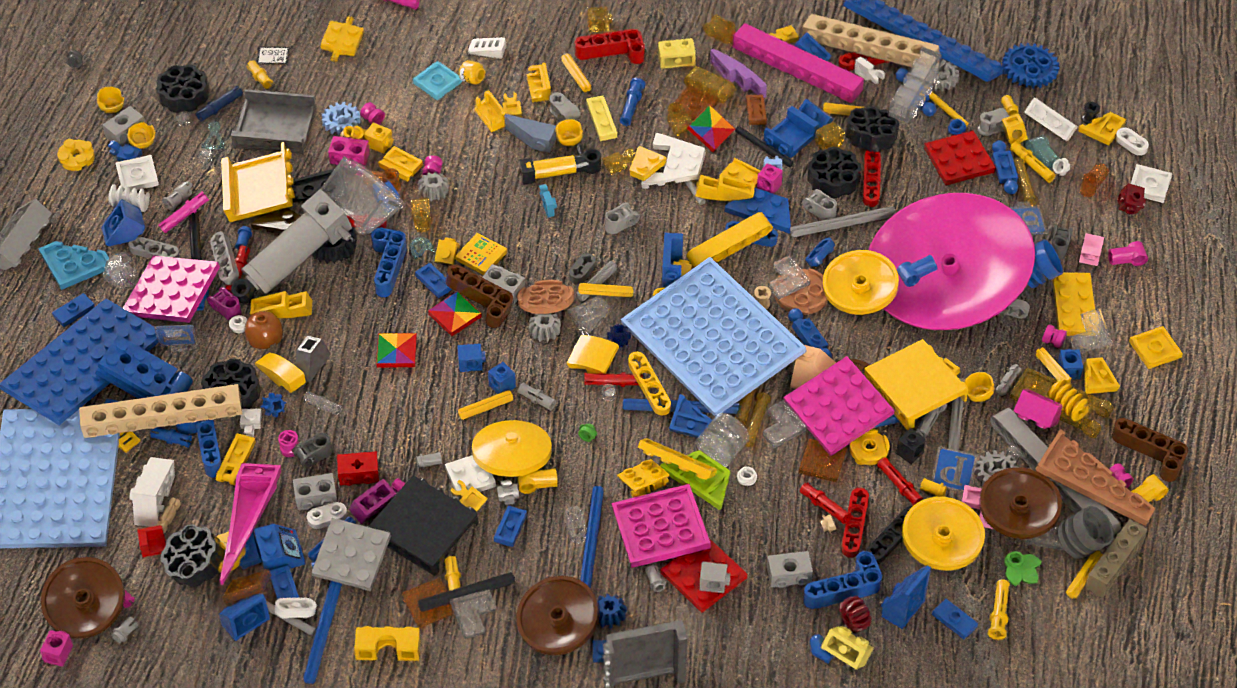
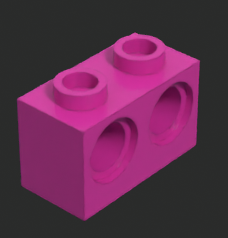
(349, 147)

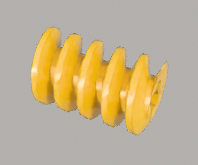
(1067, 397)

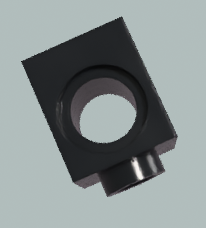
(910, 446)

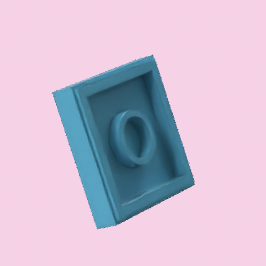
(437, 80)

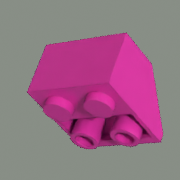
(1038, 408)

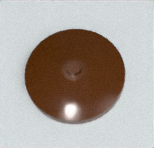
(1020, 503)
(82, 597)
(557, 615)

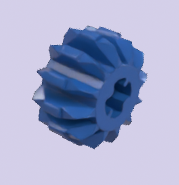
(611, 610)

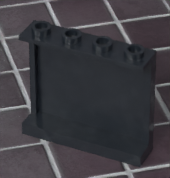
(424, 523)

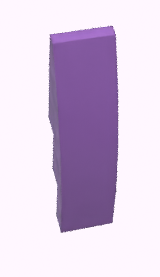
(736, 71)

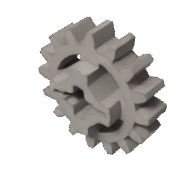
(948, 76)
(992, 464)

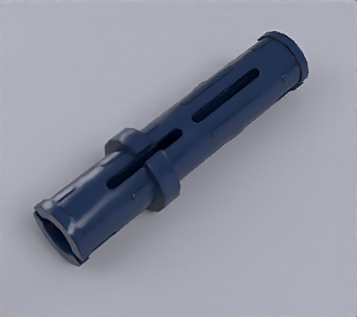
(213, 107)

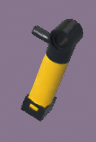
(582, 162)

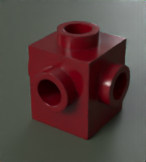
(1131, 199)

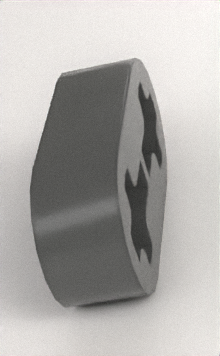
(579, 266)

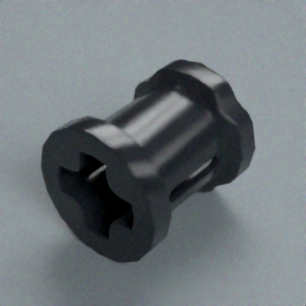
(1091, 110)

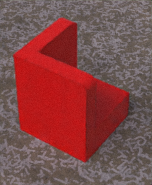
(151, 540)

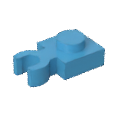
(548, 202)

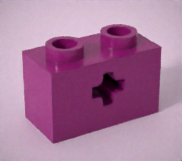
(372, 501)

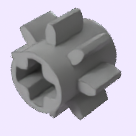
(507, 492)

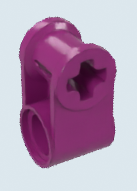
(225, 303)

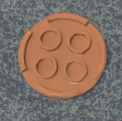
(545, 297)
(808, 299)

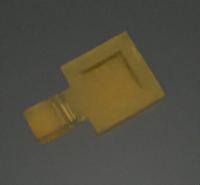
(617, 162)

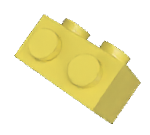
(676, 53)
(847, 647)

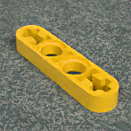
(646, 384)

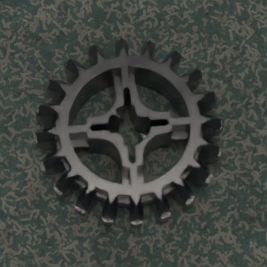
(338, 251)

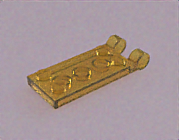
(1042, 383)

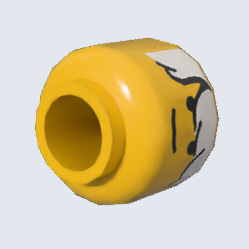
(471, 72)

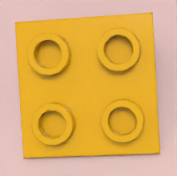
(644, 477)

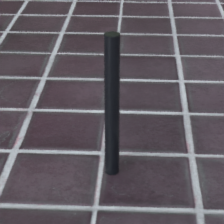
(763, 146)

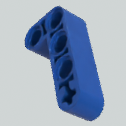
(394, 247)
(207, 441)
(818, 593)

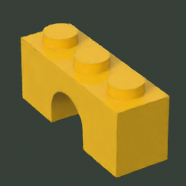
(371, 639)

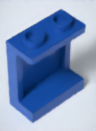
(792, 133)
(672, 252)

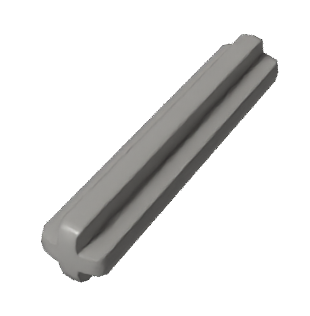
(600, 277)

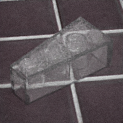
(916, 86)

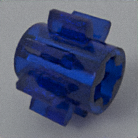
(619, 334)

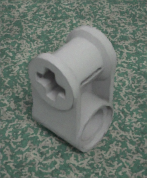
(563, 108)
(992, 122)
(821, 205)
(619, 218)

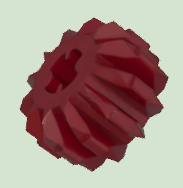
(855, 614)

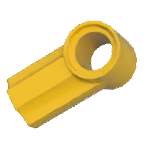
(537, 479)
(1152, 489)

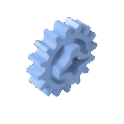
(340, 117)

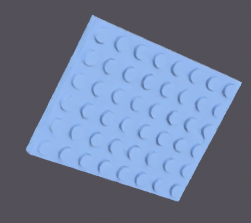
(713, 336)
(54, 482)

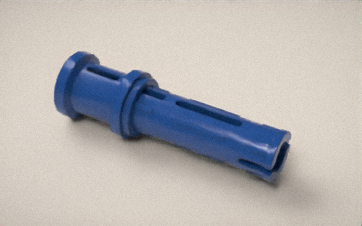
(633, 96)

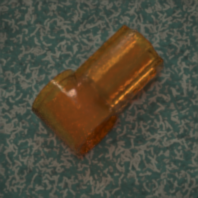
(389, 175)
(1093, 179)

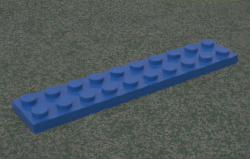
(906, 26)

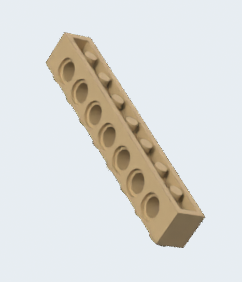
(865, 40)
(160, 411)

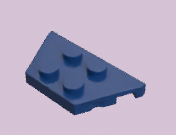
(771, 205)

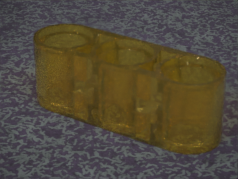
(710, 83)

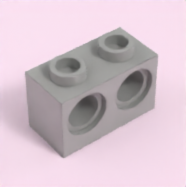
(505, 279)
(315, 489)

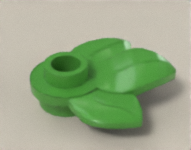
(1023, 569)

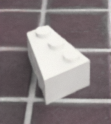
(150, 491)

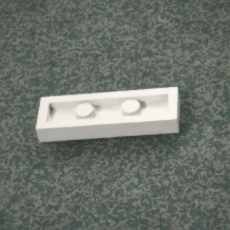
(1050, 119)

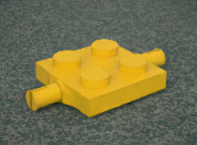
(342, 38)

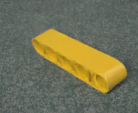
(731, 240)

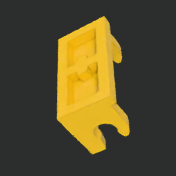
(539, 83)
(490, 112)

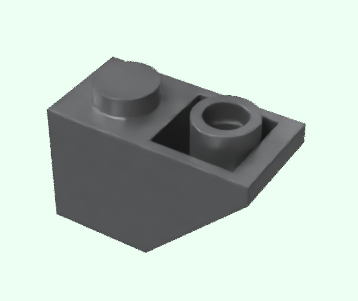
(311, 356)

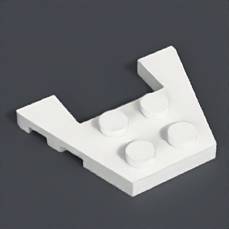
(682, 164)

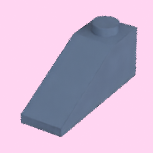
(533, 133)

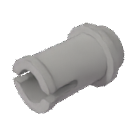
(428, 460)
(657, 583)
(120, 634)

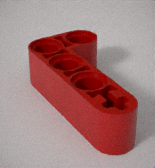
(611, 44)

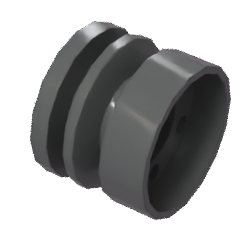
(1085, 532)

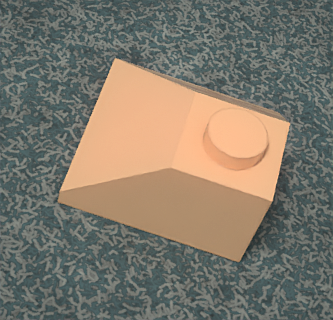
(809, 366)

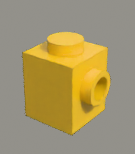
(379, 138)

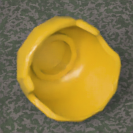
(110, 99)
(569, 132)
(141, 135)
(979, 386)

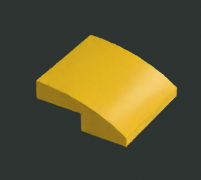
(592, 354)

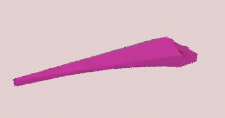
(252, 493)

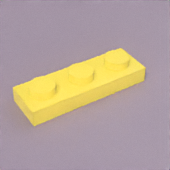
(601, 118)

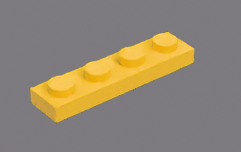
(671, 456)

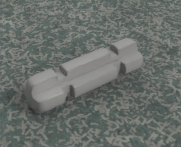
(1008, 380)

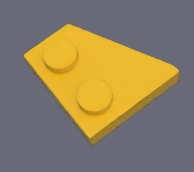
(1103, 128)
(646, 163)
(1098, 377)

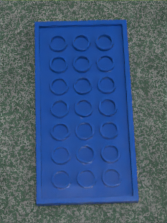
(64, 371)

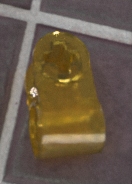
(722, 29)
(678, 118)
(421, 214)

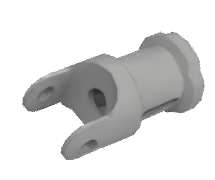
(179, 195)

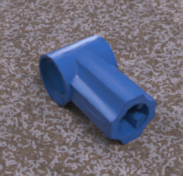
(913, 272)

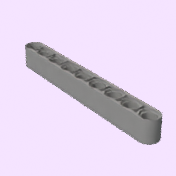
(1017, 433)

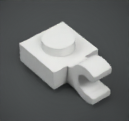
(865, 70)
(250, 421)

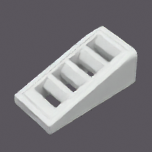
(492, 47)

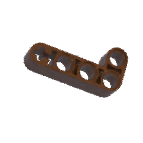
(482, 292)
(1152, 444)

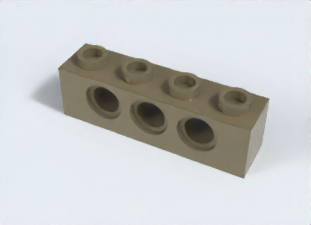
(1116, 558)

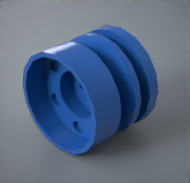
(1046, 264)

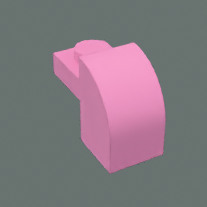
(1091, 249)

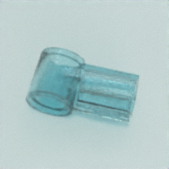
(1041, 148)

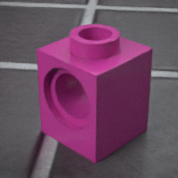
(769, 178)
(56, 655)

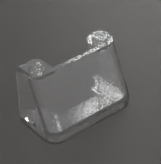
(361, 195)

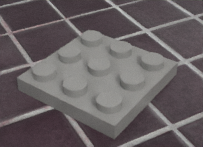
(351, 554)

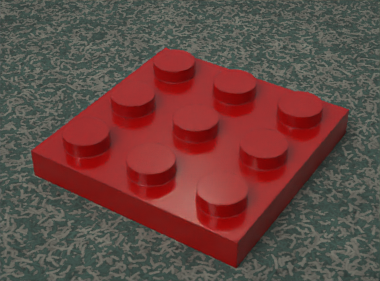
(959, 157)
(686, 570)

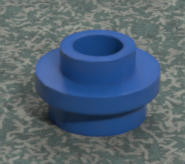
(954, 124)

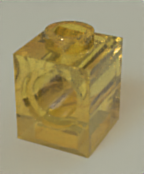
(598, 19)

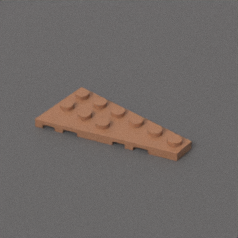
(1088, 476)

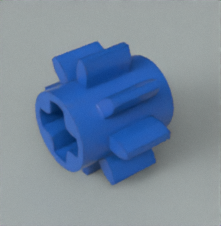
(273, 404)

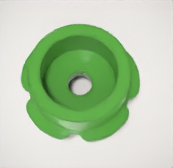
(587, 432)

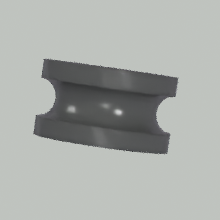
(71, 61)

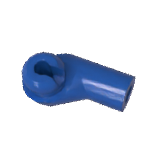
(815, 643)

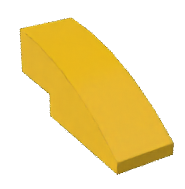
(724, 188)
(283, 304)
(281, 371)

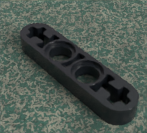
(890, 533)

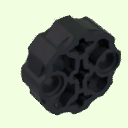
(182, 88)
(871, 128)
(834, 172)
(232, 373)
(192, 555)

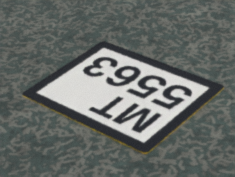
(273, 55)

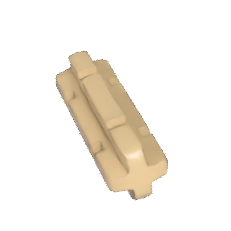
(169, 513)

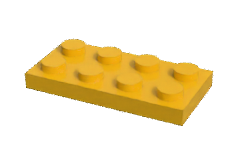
(1072, 297)

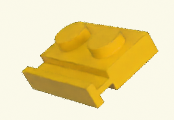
(402, 161)
(742, 171)

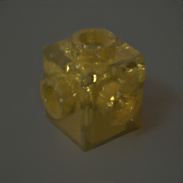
(829, 136)

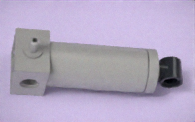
(320, 222)

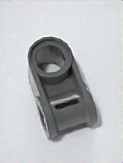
(1061, 240)
(313, 449)

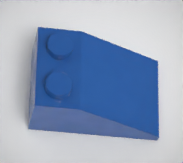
(906, 598)

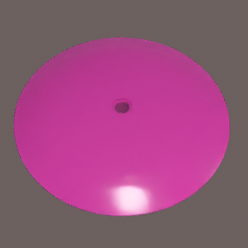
(979, 253)

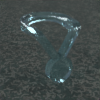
(214, 128)
(426, 244)

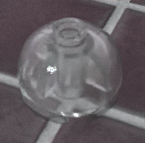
(120, 272)

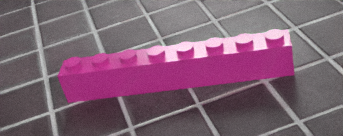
(798, 63)

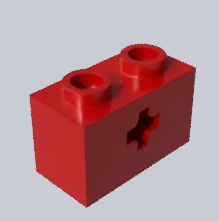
(358, 468)

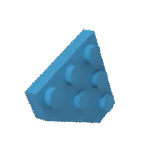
(72, 264)

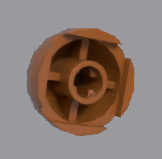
(263, 330)

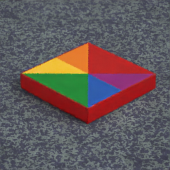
(711, 128)
(454, 313)
(396, 350)

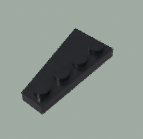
(308, 185)

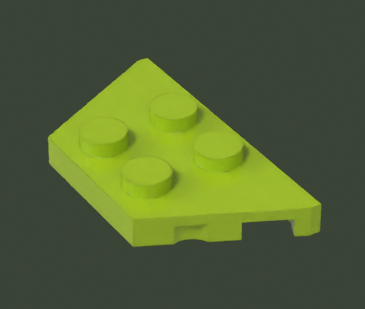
(712, 489)

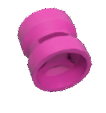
(372, 114)
(432, 164)
(1054, 336)
(287, 440)
(1120, 474)

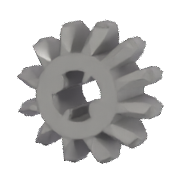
(433, 186)
(544, 326)

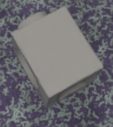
(714, 577)

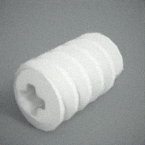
(138, 199)

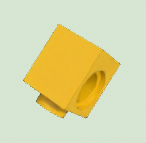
(1014, 123)

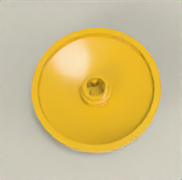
(860, 282)
(511, 448)
(943, 533)

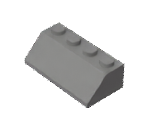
(21, 231)

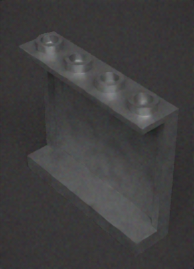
(273, 119)
(645, 653)

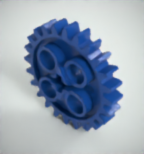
(1030, 65)

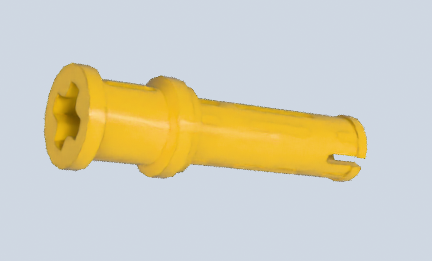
(999, 617)

